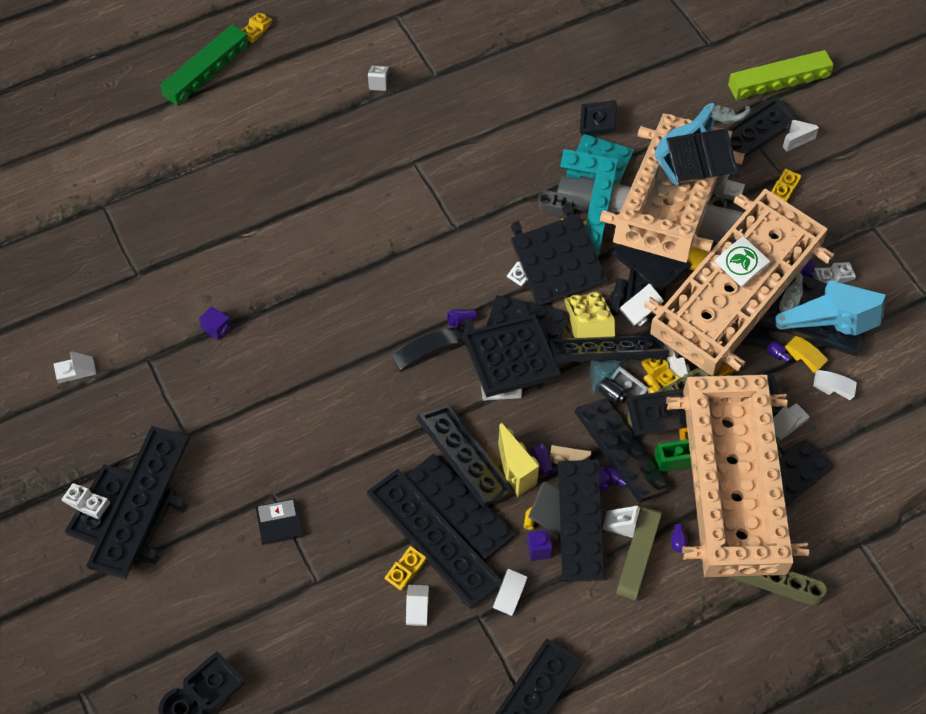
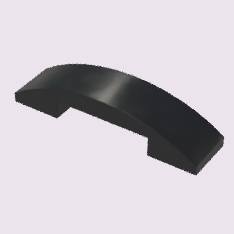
(426, 346)

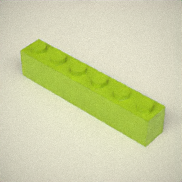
(780, 75)

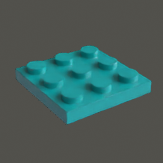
(607, 149)

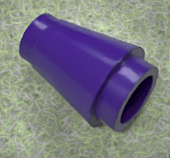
(457, 316)
(543, 458)

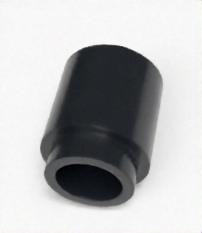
(613, 391)

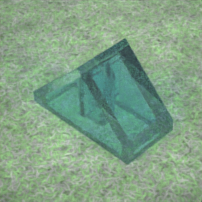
(599, 371)

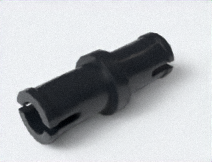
(617, 296)

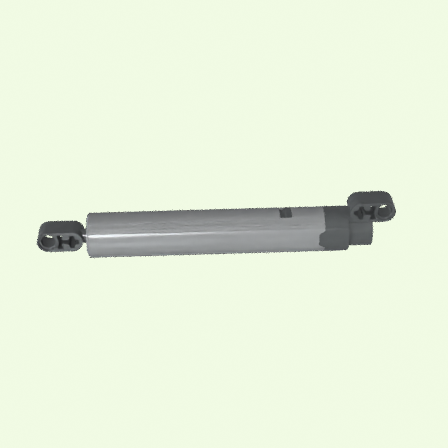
(715, 223)

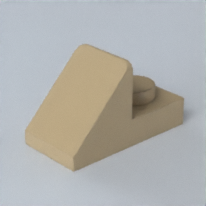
(568, 454)

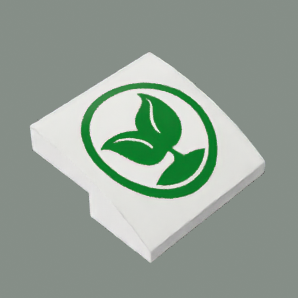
(742, 261)

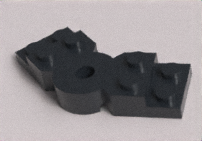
(204, 688)

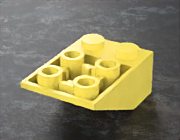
(590, 316)
(517, 464)

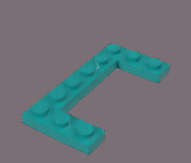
(605, 170)

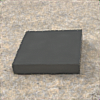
(547, 508)

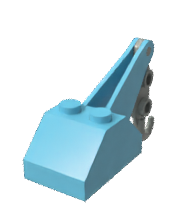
(702, 123)
(844, 306)

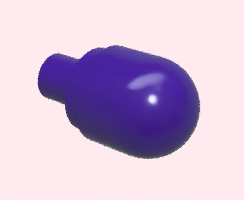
(778, 351)
(615, 479)
(679, 538)

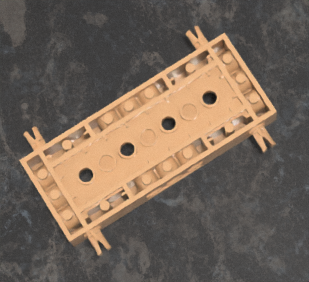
(645, 217)
(735, 313)
(754, 477)

